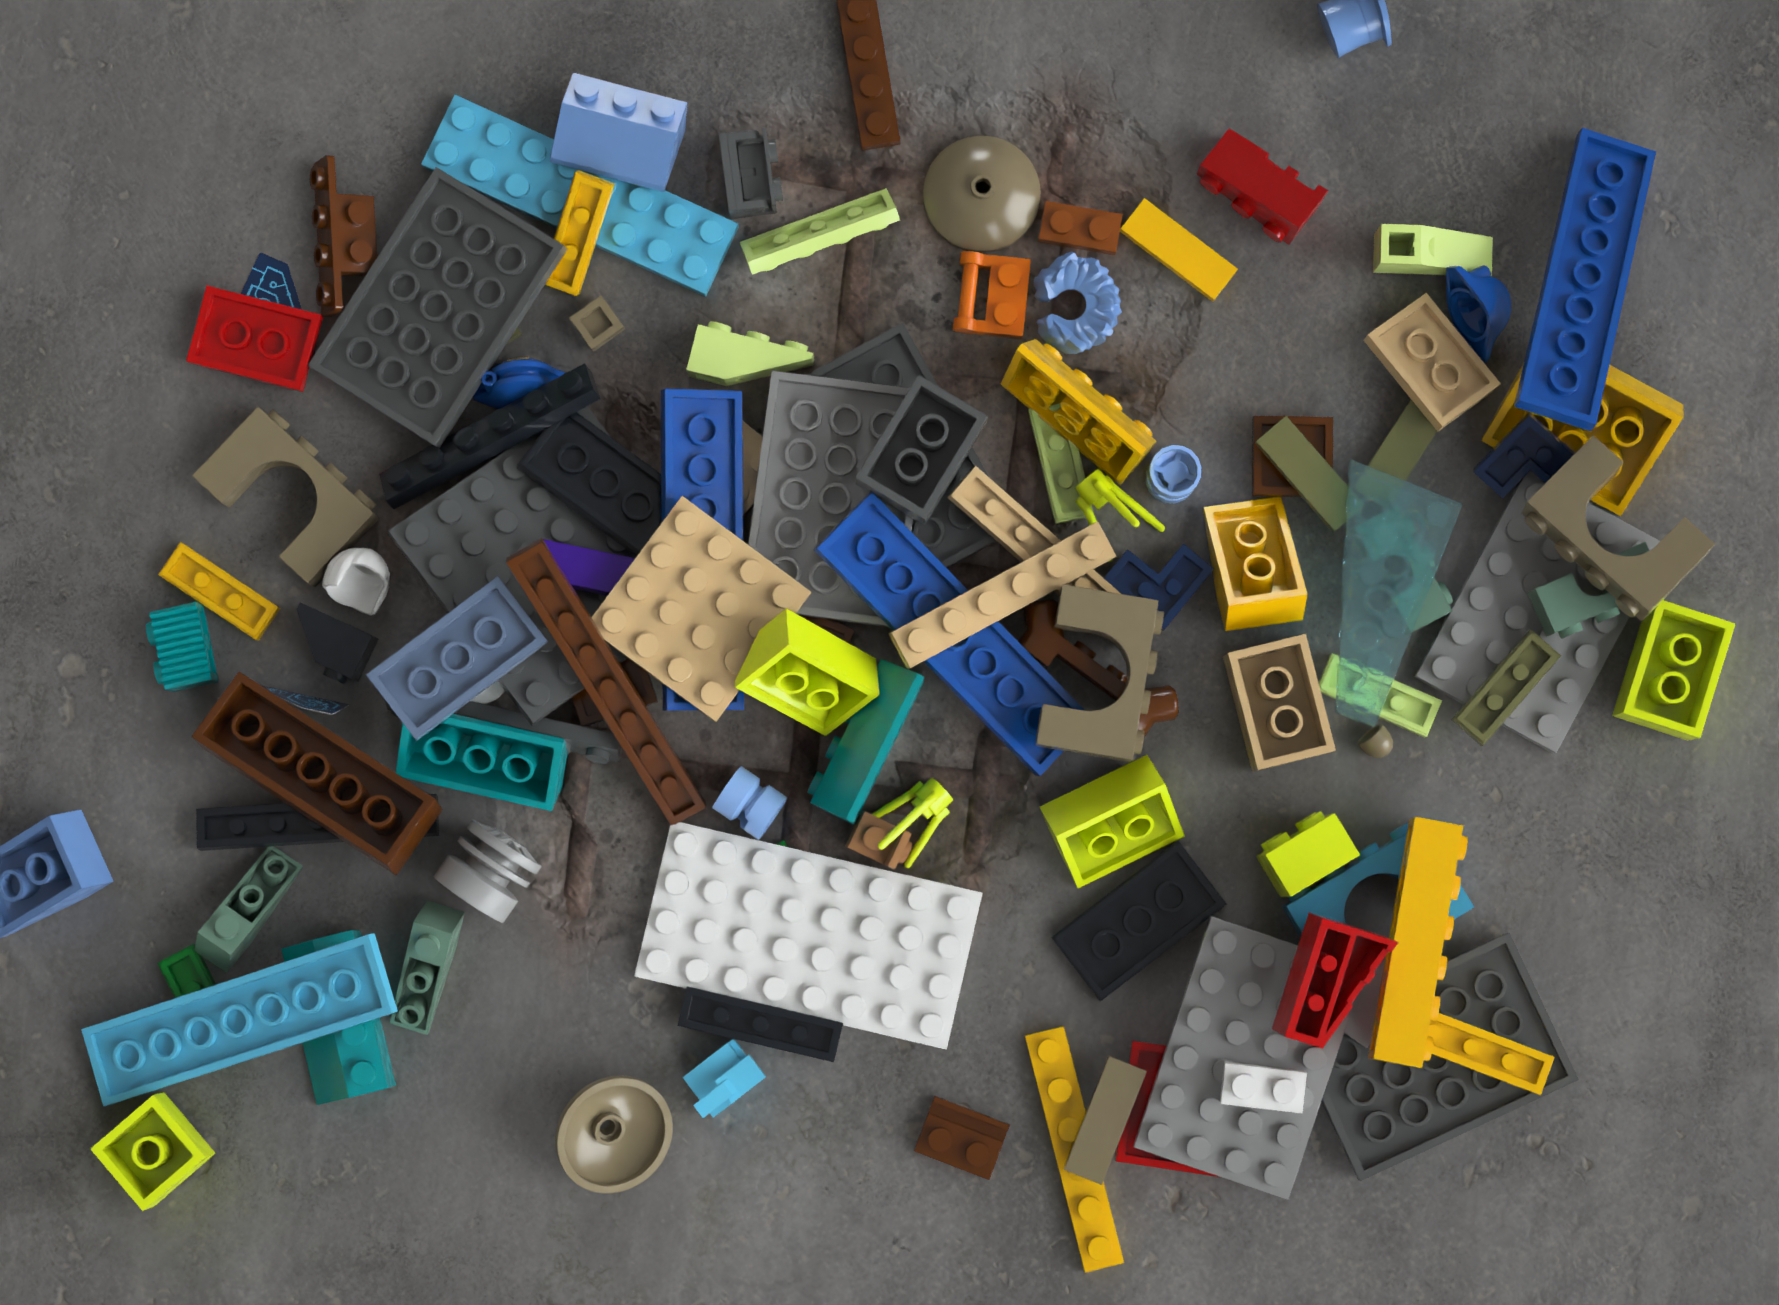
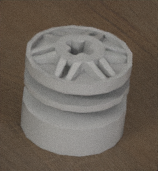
(488, 870)

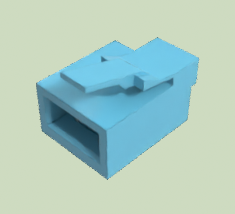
(723, 1078)

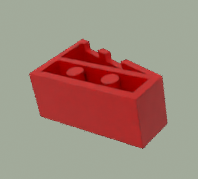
(1259, 187)
(1326, 978)

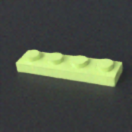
(819, 231)

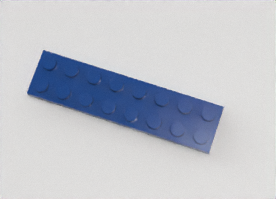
(1585, 280)
(705, 466)
(985, 670)

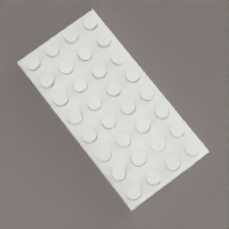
(809, 934)

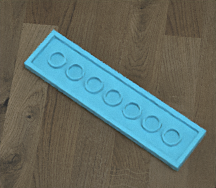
(639, 224)
(239, 1020)

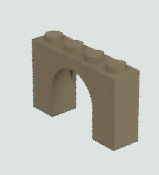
(265, 445)
(1634, 581)
(1130, 627)

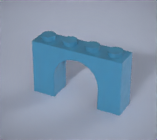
(1330, 896)

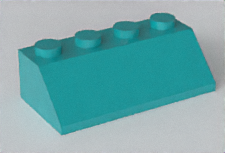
(865, 744)
(486, 761)
(348, 1060)

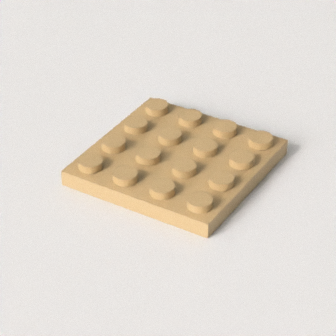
(695, 607)

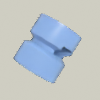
(1173, 474)
(749, 802)

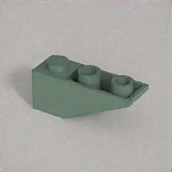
(246, 909)
(426, 966)

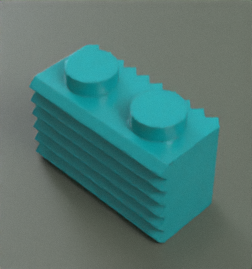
(182, 647)

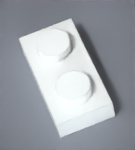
(1263, 1087)

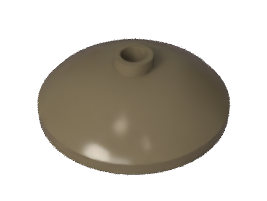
(976, 219)
(625, 1150)

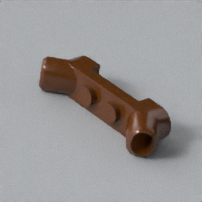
(1047, 642)

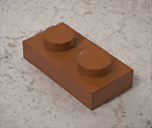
(1080, 228)

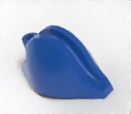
(1477, 307)
(514, 380)

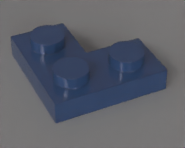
(1523, 449)
(1171, 586)

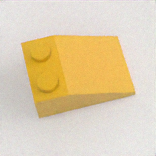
(1254, 564)

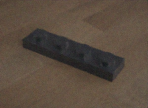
(760, 1024)

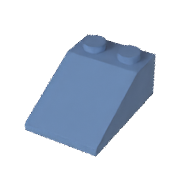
(48, 870)

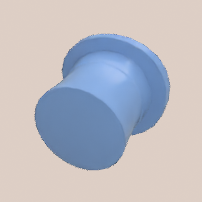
(1354, 23)

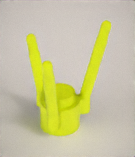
(1100, 490)
(929, 801)

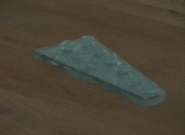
(1388, 567)

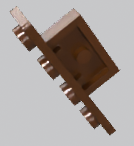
(344, 235)

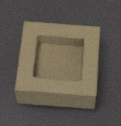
(597, 323)

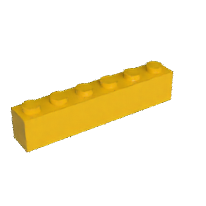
(1420, 927)

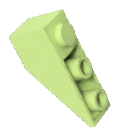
(1428, 250)
(736, 358)

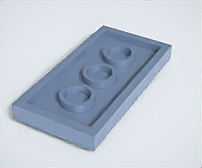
(457, 658)

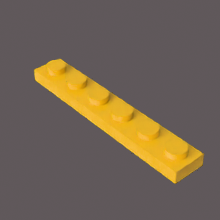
(1064, 1114)

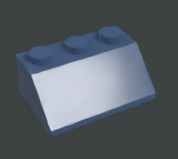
(619, 132)

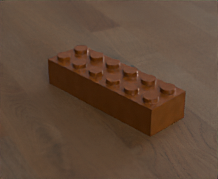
(317, 773)

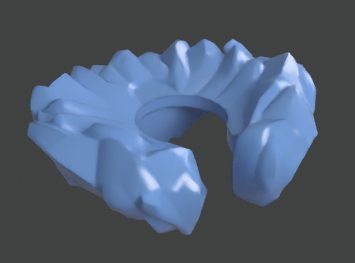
(1101, 299)

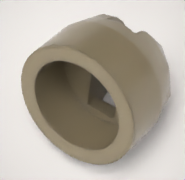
(1376, 742)

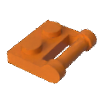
(1005, 295)

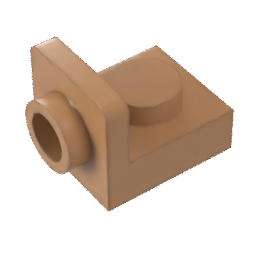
(869, 832)

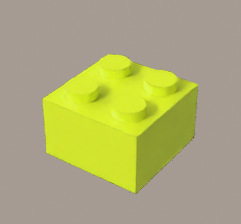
(1306, 855)
(153, 1151)

